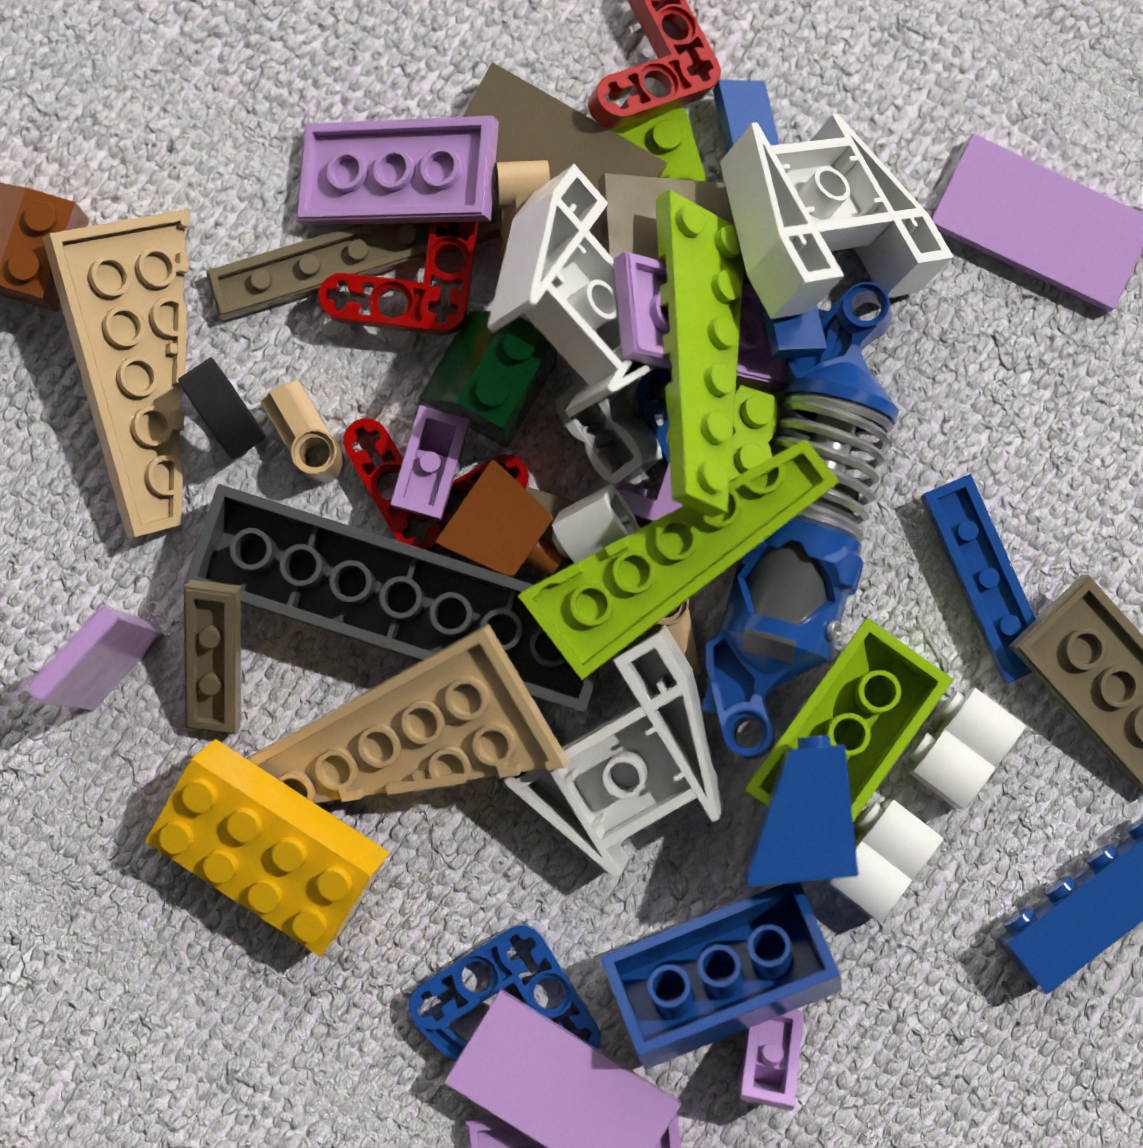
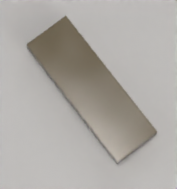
(212, 656)

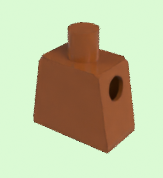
(501, 526)

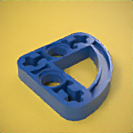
(505, 972)

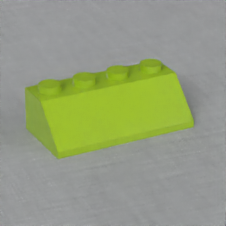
(870, 704)

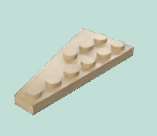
(129, 338)
(420, 730)

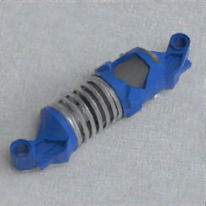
(797, 581)

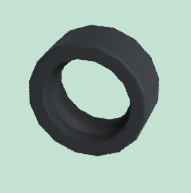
(221, 408)

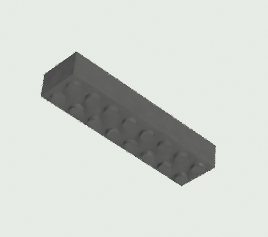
(375, 589)

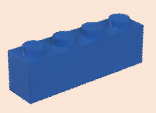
(1080, 915)

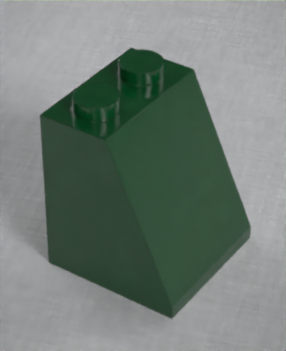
(492, 375)

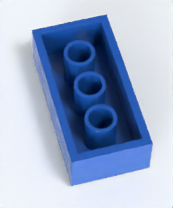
(721, 973)

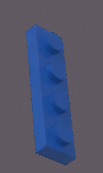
(981, 570)

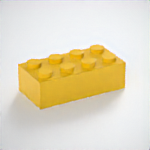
(266, 846)

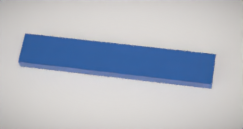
(737, 107)

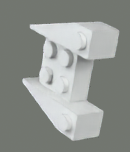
(822, 198)
(566, 285)
(633, 763)

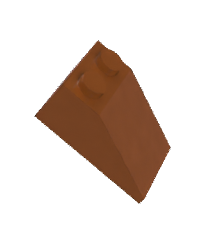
(24, 221)

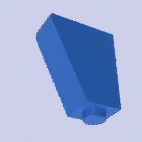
(806, 819)

